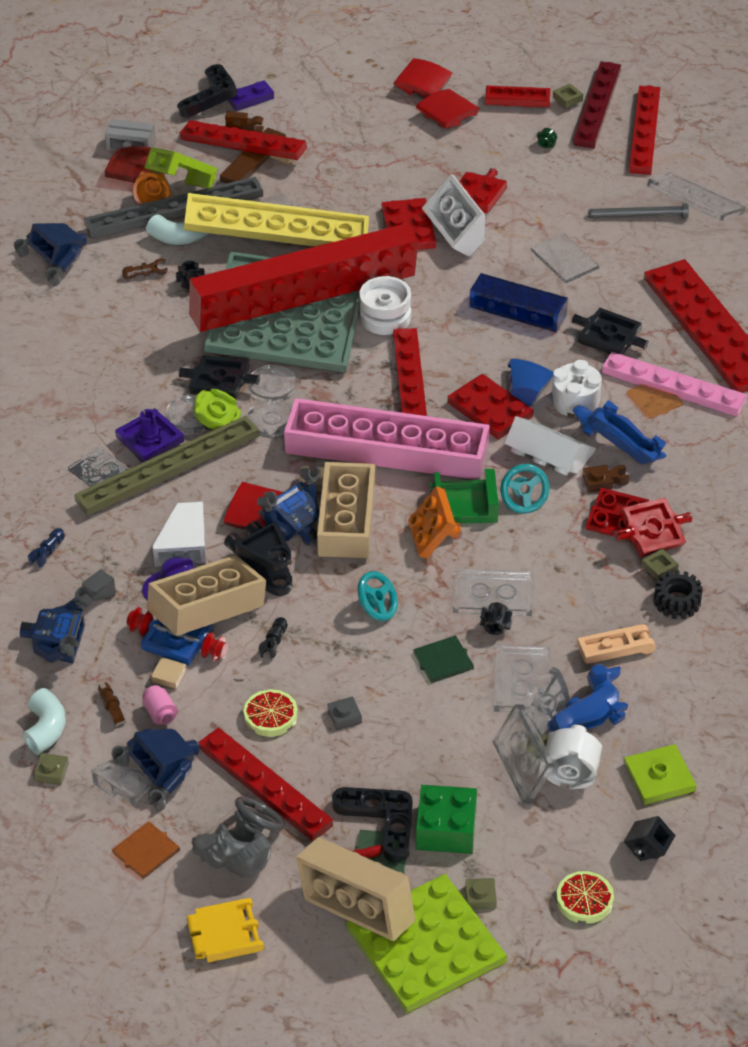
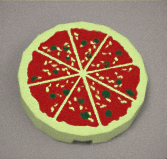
(270, 712)
(585, 897)

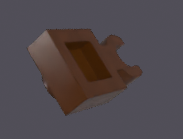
(241, 121)
(601, 477)

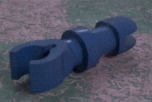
(46, 547)

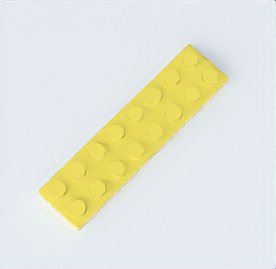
(270, 221)

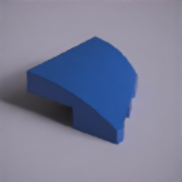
(528, 380)

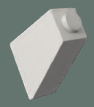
(182, 535)

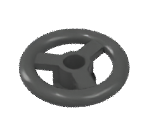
(259, 815)

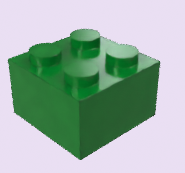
(446, 819)

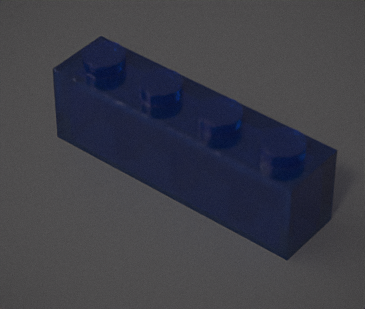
(518, 302)

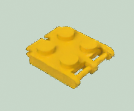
(223, 932)

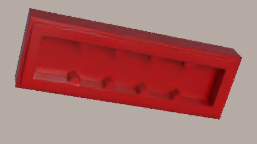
(517, 96)

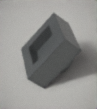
(344, 713)

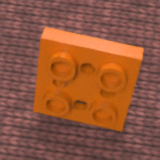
(433, 523)

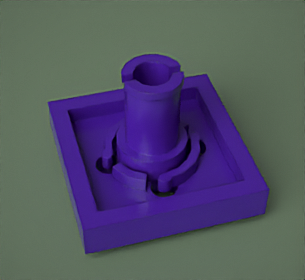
(149, 430)

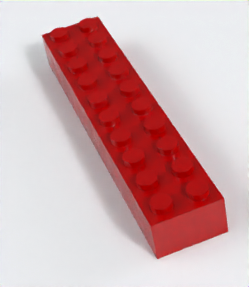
(301, 277)

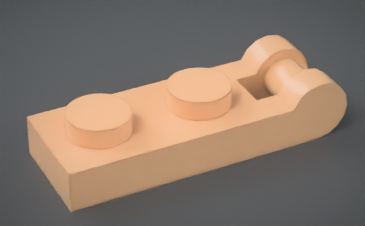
(616, 644)

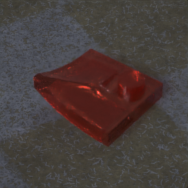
(127, 163)

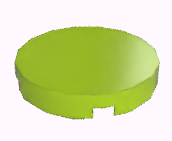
(215, 408)

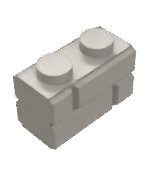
(129, 134)

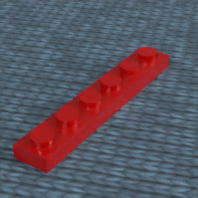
(645, 130)
(243, 140)
(409, 371)
(266, 784)

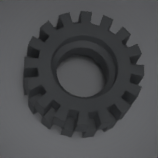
(678, 605)

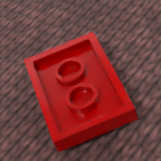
(410, 212)
(489, 404)

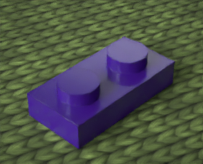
(251, 95)

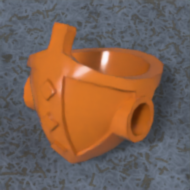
(151, 187)

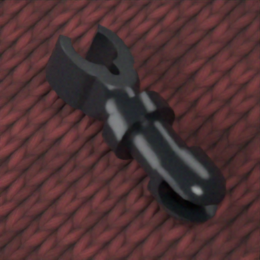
(273, 637)

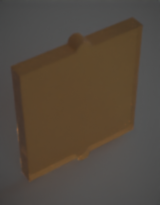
(653, 400)
(146, 850)

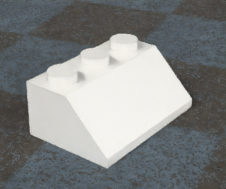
(457, 216)
(548, 446)

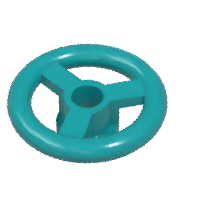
(516, 485)
(374, 598)

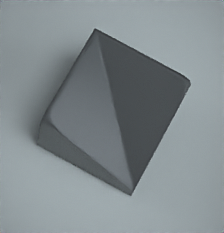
(100, 585)

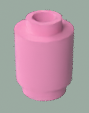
(159, 705)

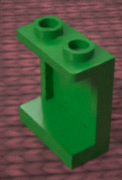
(471, 499)

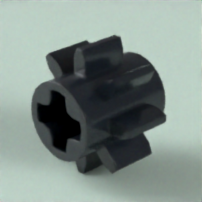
(188, 270)
(496, 618)

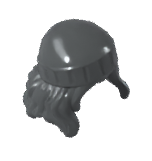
(240, 849)

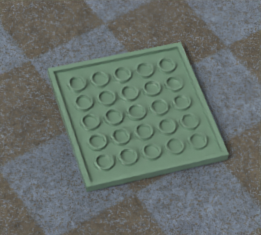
(304, 336)

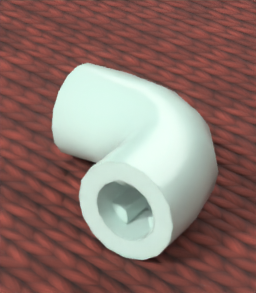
(171, 232)
(50, 723)

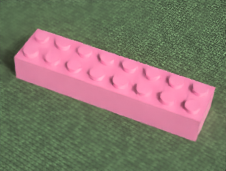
(387, 439)

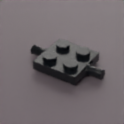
(609, 332)
(219, 374)

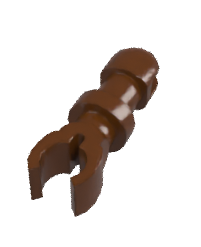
(130, 271)
(111, 704)

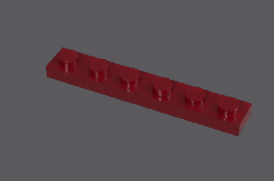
(597, 105)

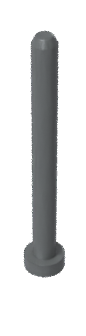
(640, 211)

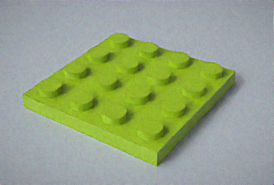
(436, 951)

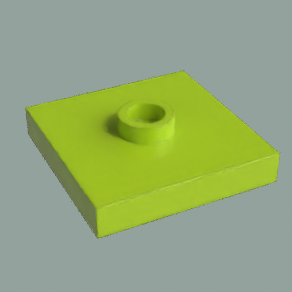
(660, 774)

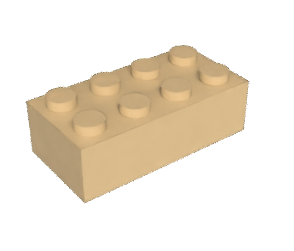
(346, 510)
(206, 595)
(356, 888)

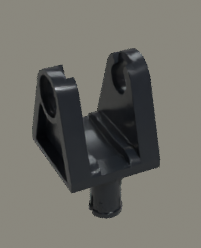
(264, 553)

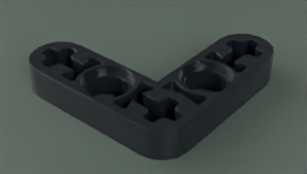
(221, 90)
(392, 814)

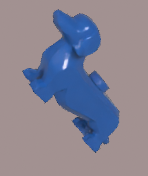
(620, 432)
(596, 707)

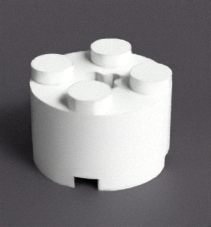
(576, 386)
(574, 756)

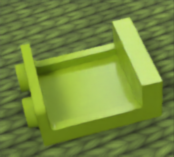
(168, 161)

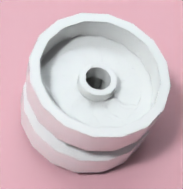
(385, 305)

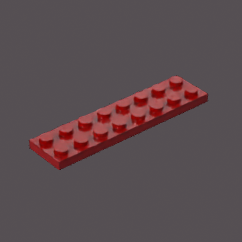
(703, 320)

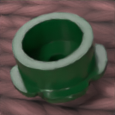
(547, 138)

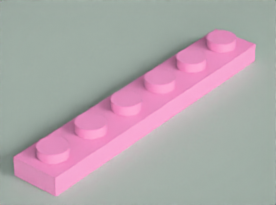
(683, 386)

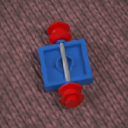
(178, 648)

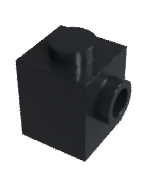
(649, 838)

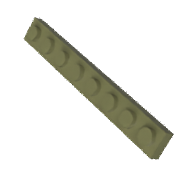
(166, 465)

